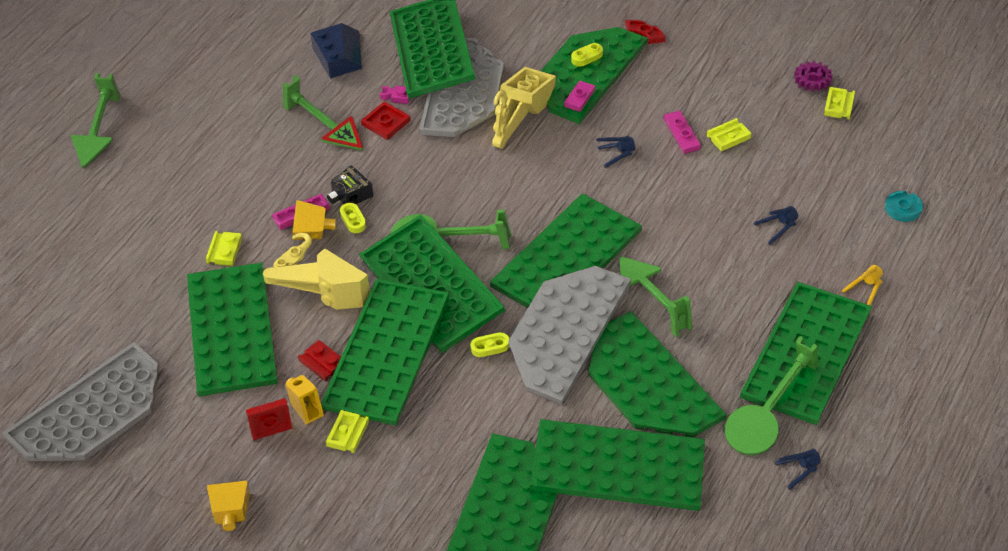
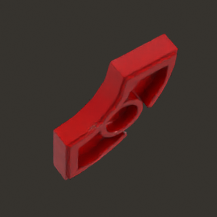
(653, 33)

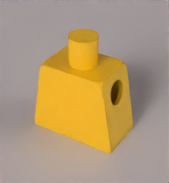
(311, 220)
(302, 390)
(229, 503)

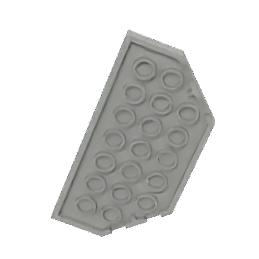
(464, 105)
(564, 329)
(90, 410)

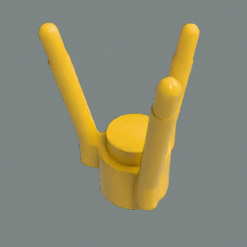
(871, 276)

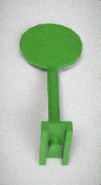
(500, 228)
(753, 427)

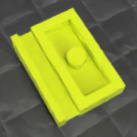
(839, 103)
(729, 134)
(224, 248)
(347, 431)

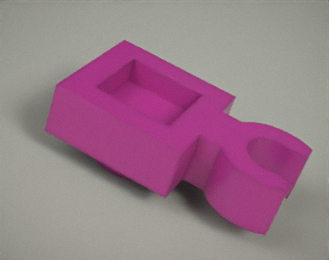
(397, 95)

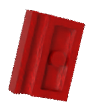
(320, 360)

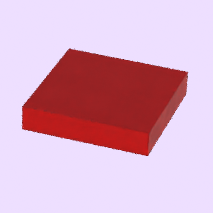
(385, 120)
(269, 419)

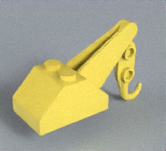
(520, 94)
(332, 277)

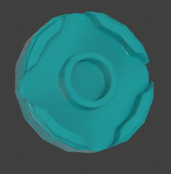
(903, 206)

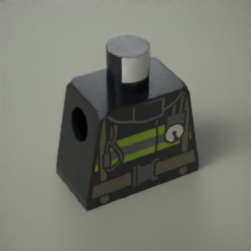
(350, 187)

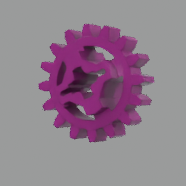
(813, 76)

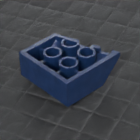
(337, 49)

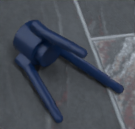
(624, 144)
(785, 215)
(806, 459)

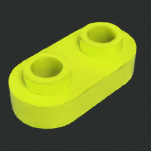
(587, 54)
(352, 218)
(490, 344)

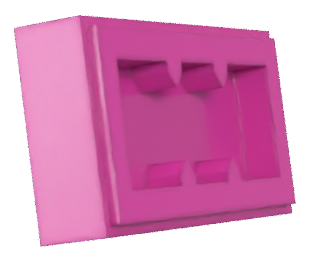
(579, 96)

